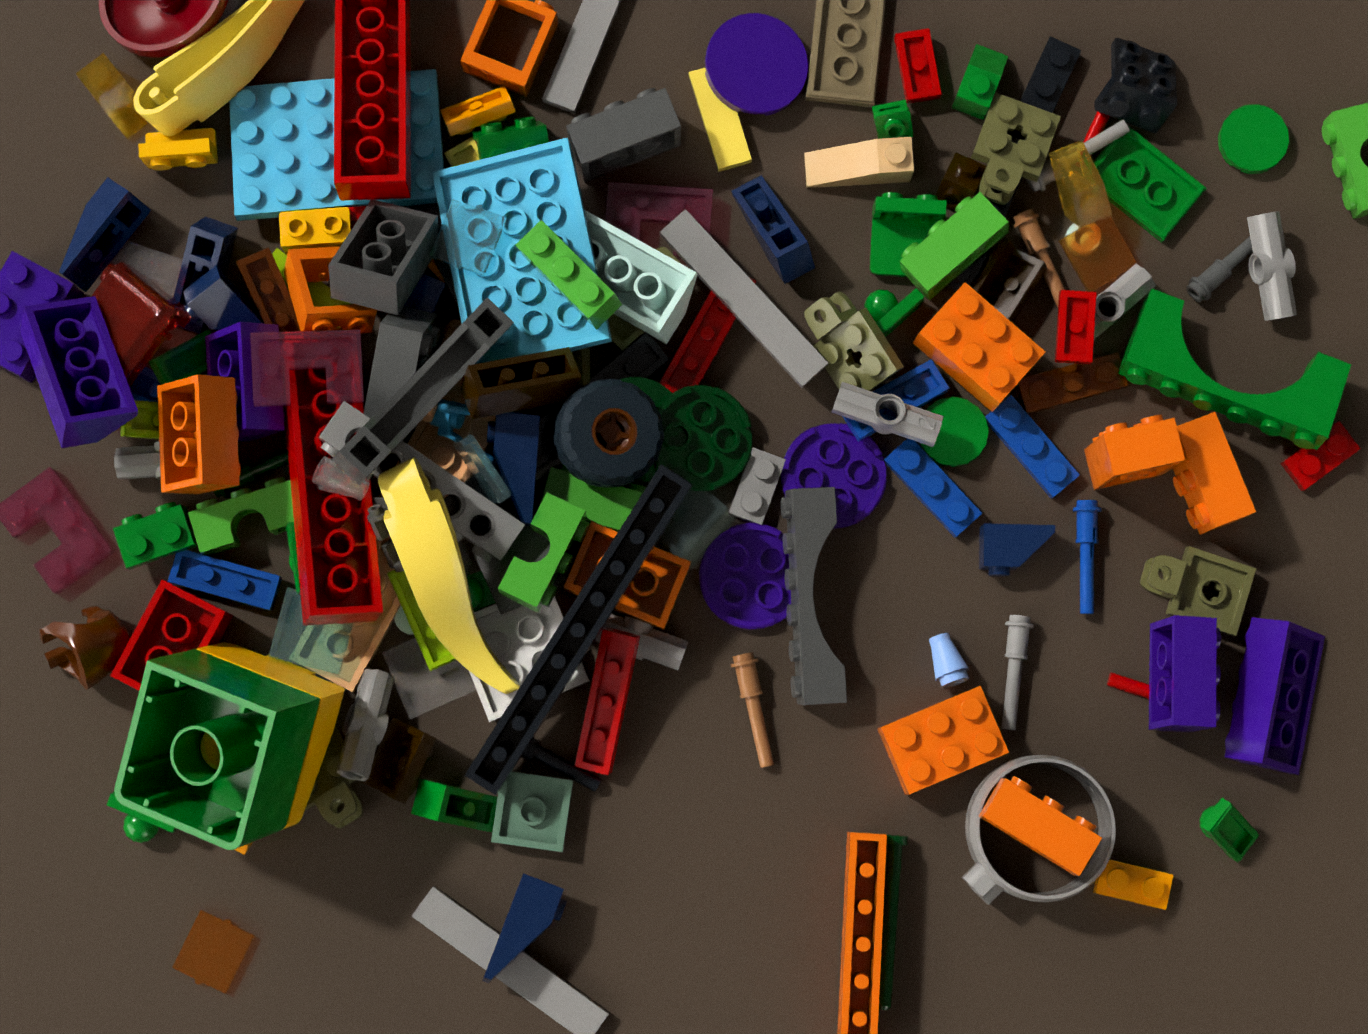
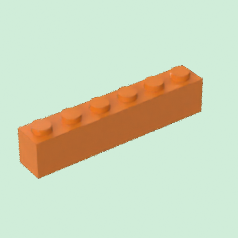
(862, 933)

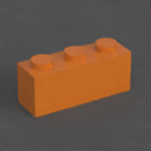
(1041, 825)

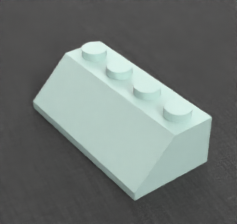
(647, 282)

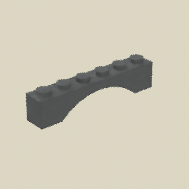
(422, 391)
(818, 671)

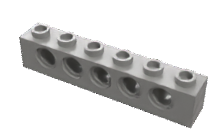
(502, 526)

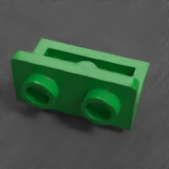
(497, 140)
(154, 536)

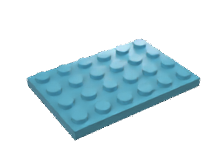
(287, 147)
(525, 189)

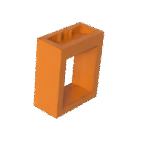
(498, 72)
(312, 266)

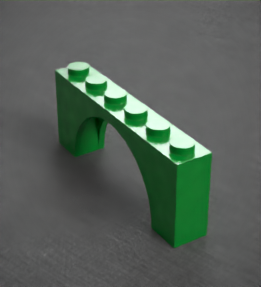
(1162, 361)

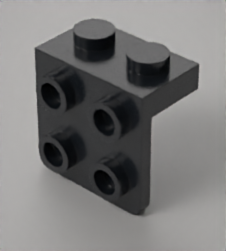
(1140, 86)

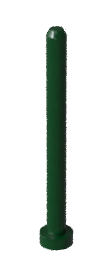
(890, 915)

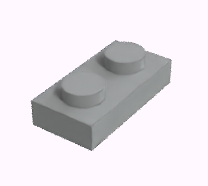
(757, 486)

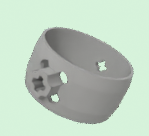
(984, 878)

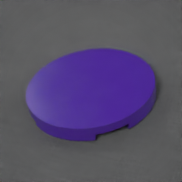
(756, 64)
(834, 458)
(746, 576)

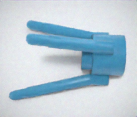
(451, 416)

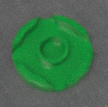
(1253, 139)
(961, 433)

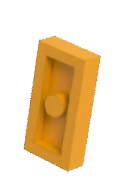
(476, 111)
(1134, 884)

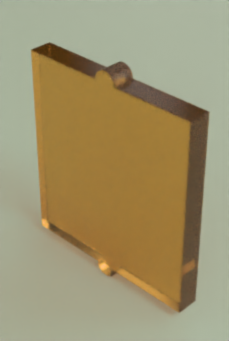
(1097, 253)
(213, 951)

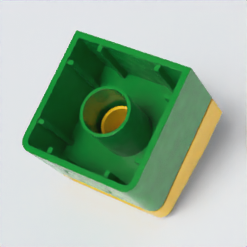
(226, 743)

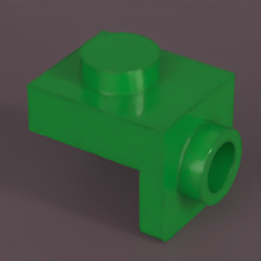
(892, 120)

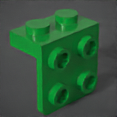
(897, 225)

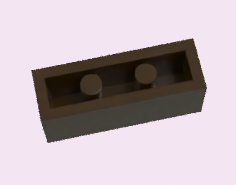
(520, 382)

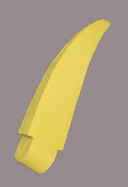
(214, 67)
(435, 570)

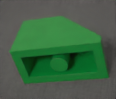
(980, 82)
(454, 805)

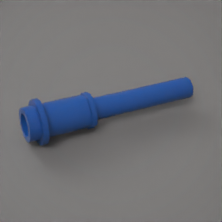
(1087, 536)

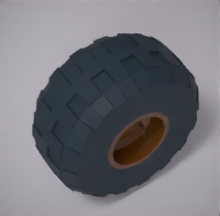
(608, 433)

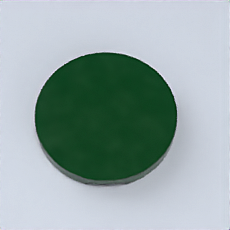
(704, 436)

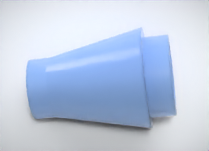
(947, 661)

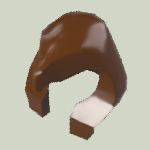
(93, 645)

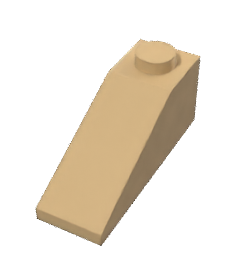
(861, 163)

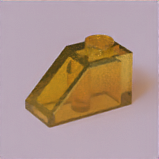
(112, 94)
(1079, 185)

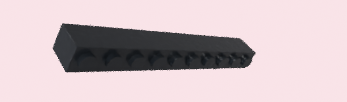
(579, 629)

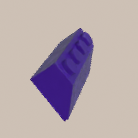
(77, 370)
(1274, 695)

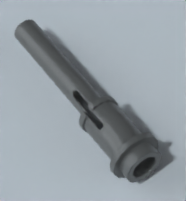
(1203, 285)

